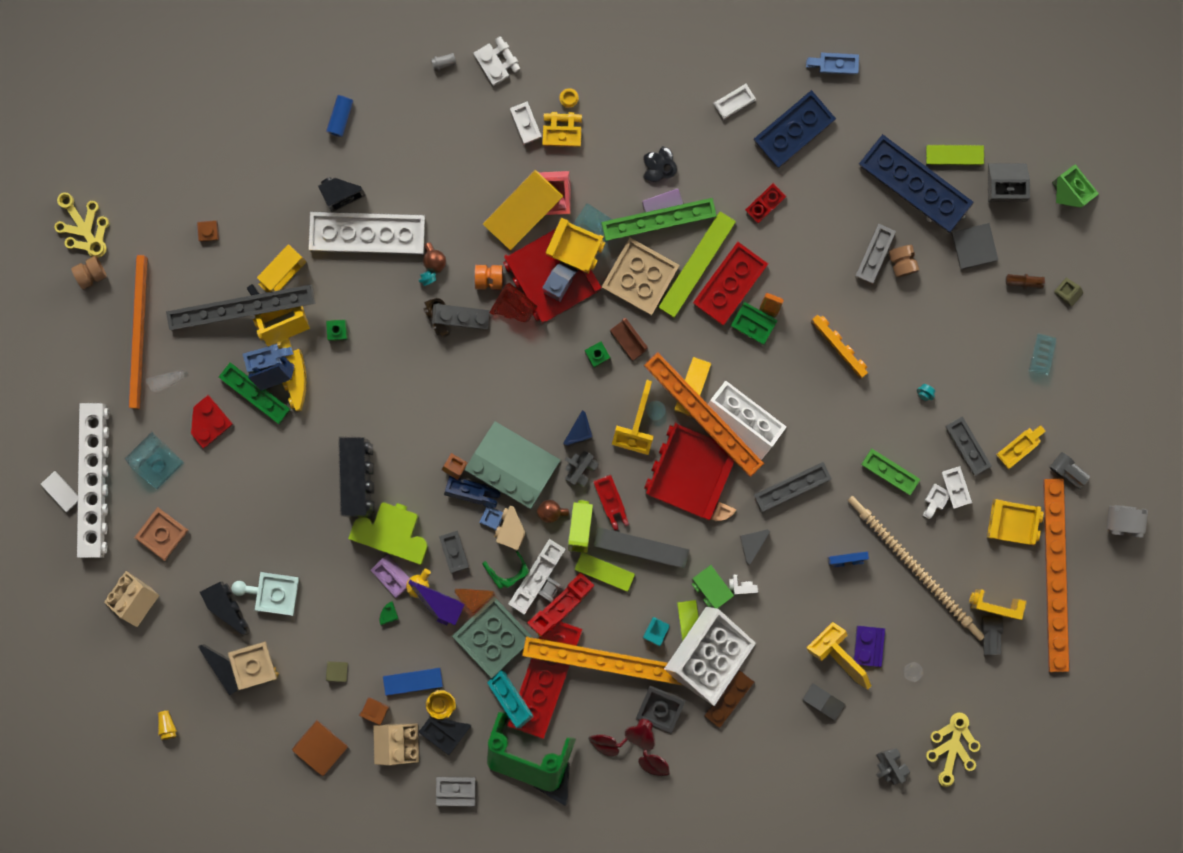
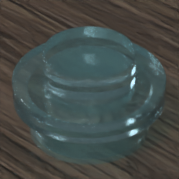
(656, 410)

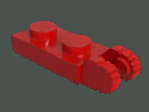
(610, 500)

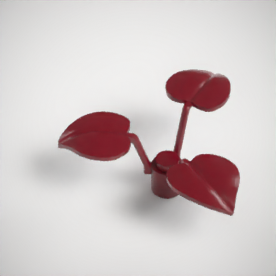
(642, 737)

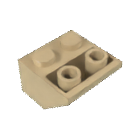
(512, 530)
(131, 599)
(396, 744)

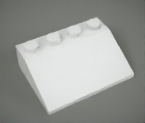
(710, 655)

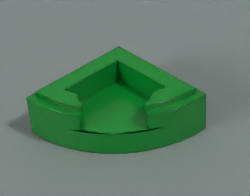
(388, 614)

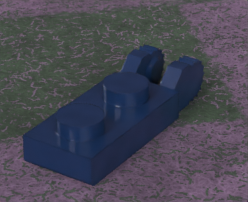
(471, 492)

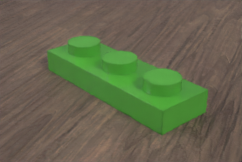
(890, 472)

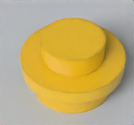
(569, 98)

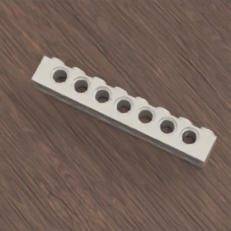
(87, 412)

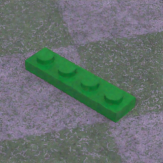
(261, 399)

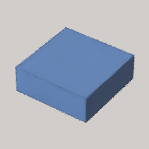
(491, 518)

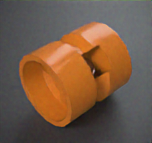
(488, 277)

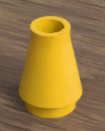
(166, 727)

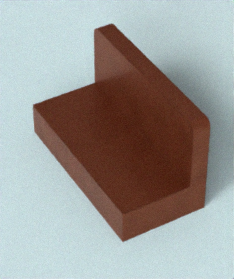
(629, 339)

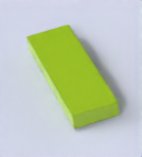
(954, 154)
(604, 571)

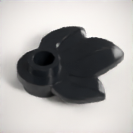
(657, 162)

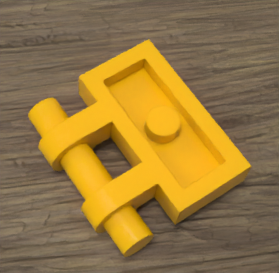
(562, 135)

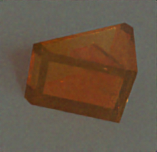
(474, 598)

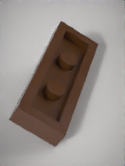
(729, 699)

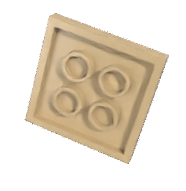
(640, 276)

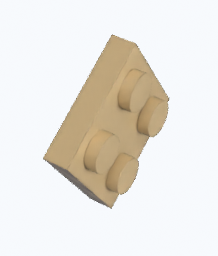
(252, 665)

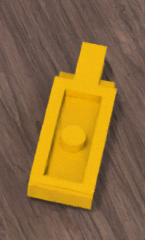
(1020, 446)

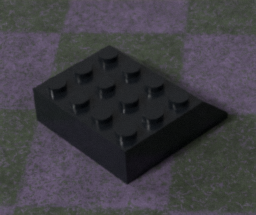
(356, 477)

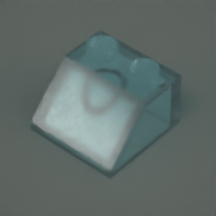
(153, 460)

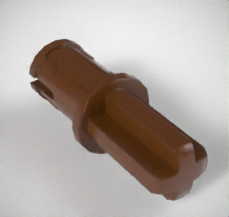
(1025, 281)

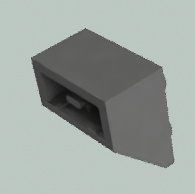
(1008, 182)

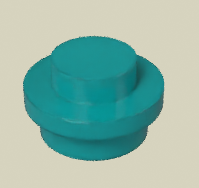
(427, 278)
(926, 392)

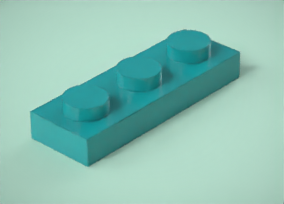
(510, 699)

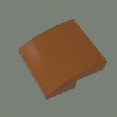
(319, 748)

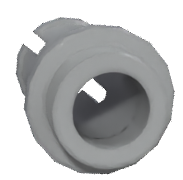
(443, 61)

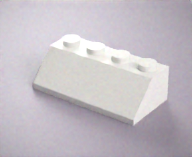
(747, 419)

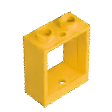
(281, 270)
(282, 329)

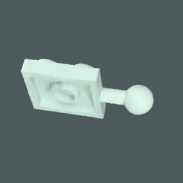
(274, 593)

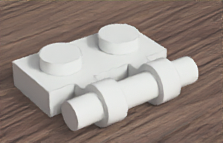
(491, 63)

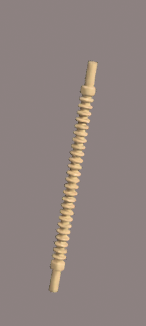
(966, 621)

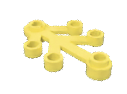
(83, 228)
(954, 746)

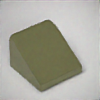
(1069, 291)
(336, 671)

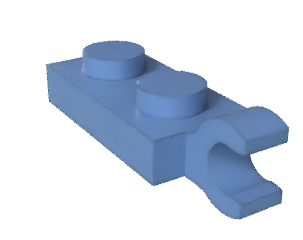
(835, 63)
(265, 357)

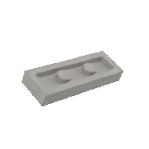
(875, 253)

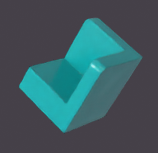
(656, 631)

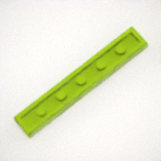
(697, 264)

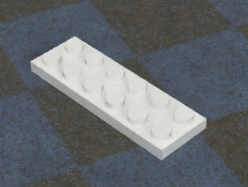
(366, 233)

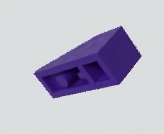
(439, 605)

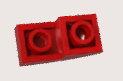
(765, 203)

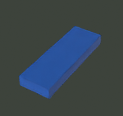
(412, 681)

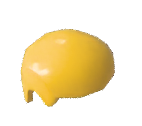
(440, 704)

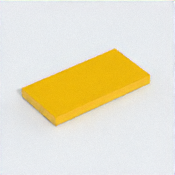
(522, 209)

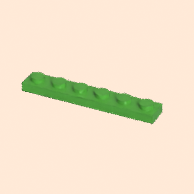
(658, 219)

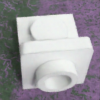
(746, 587)

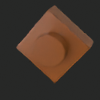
(207, 231)
(454, 466)

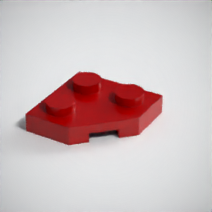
(208, 421)

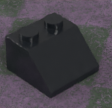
(339, 193)

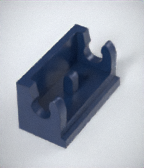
(273, 375)

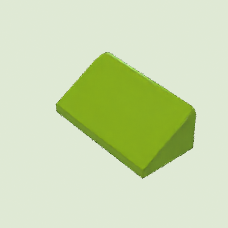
(687, 616)

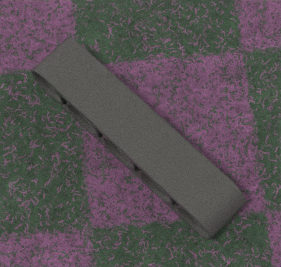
(641, 547)

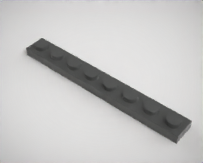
(240, 307)

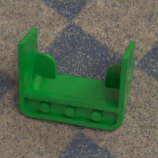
(544, 776)

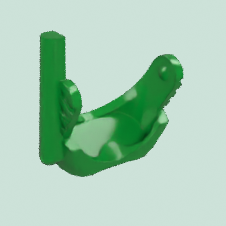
(507, 582)

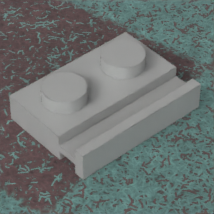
(455, 791)

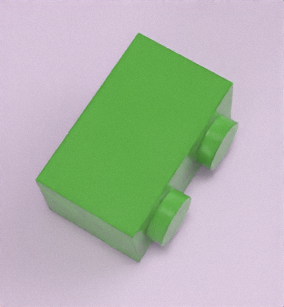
(712, 587)

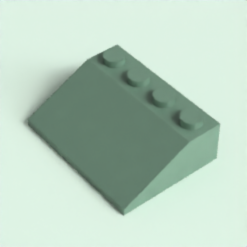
(512, 465)

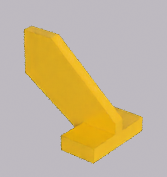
(633, 439)
(828, 643)

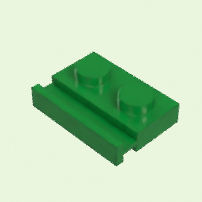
(754, 323)

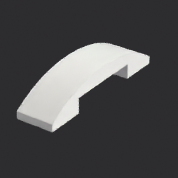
(537, 576)

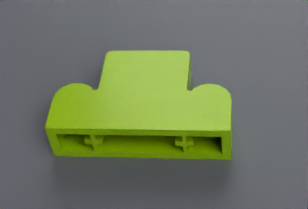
(391, 533)

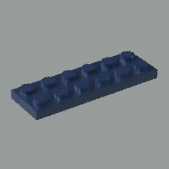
(916, 183)

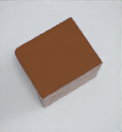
(374, 711)

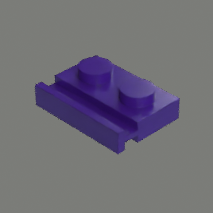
(869, 646)

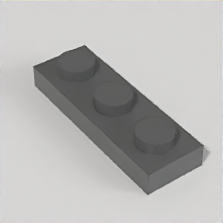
(460, 316)
(968, 446)

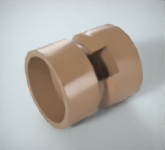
(904, 260)
(89, 272)

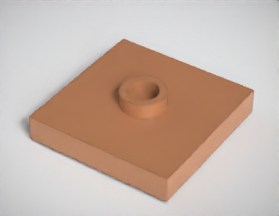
(161, 534)

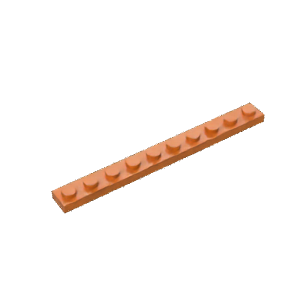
(1056, 575)

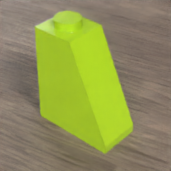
(580, 526)

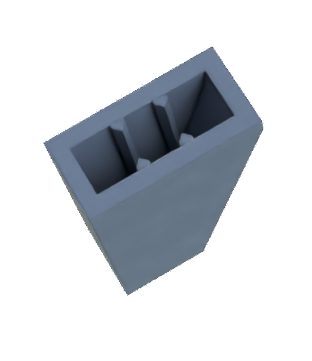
(559, 281)

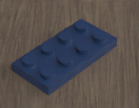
(794, 129)

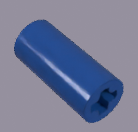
(339, 116)

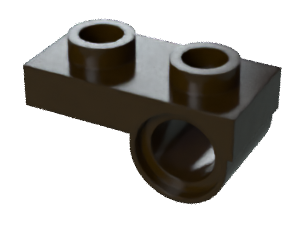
(439, 329)

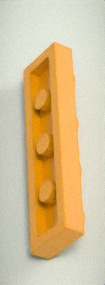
(834, 339)

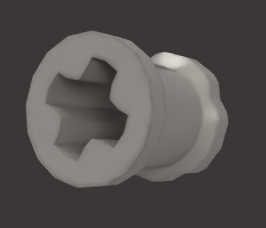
(550, 589)

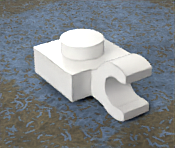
(937, 498)

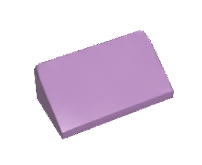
(662, 201)
(391, 575)

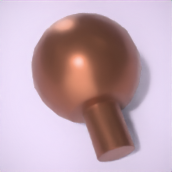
(434, 259)
(550, 511)

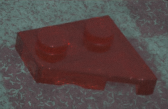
(513, 304)

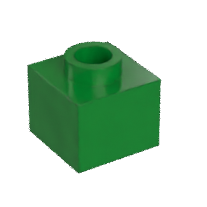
(341, 335)
(596, 361)

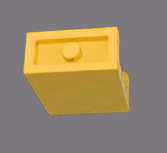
(575, 246)
(1014, 522)
(1015, 612)

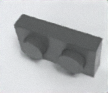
(454, 551)

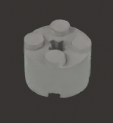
(1127, 519)

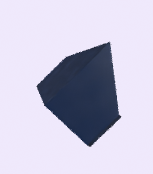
(580, 431)

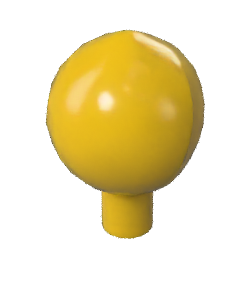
(421, 579)

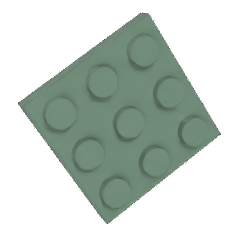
(492, 637)

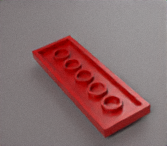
(544, 682)

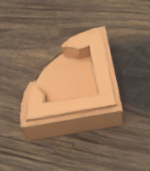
(722, 512)

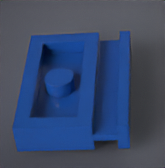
(855, 558)

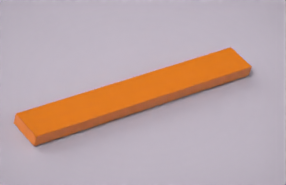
(138, 332)
(703, 414)

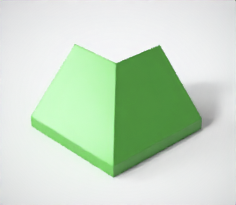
(1074, 188)

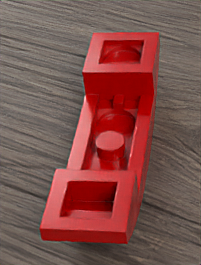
(561, 606)

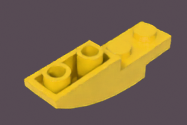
(297, 384)

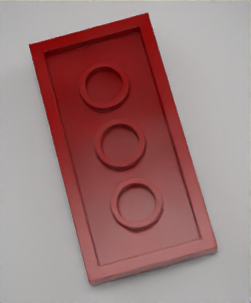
(730, 283)

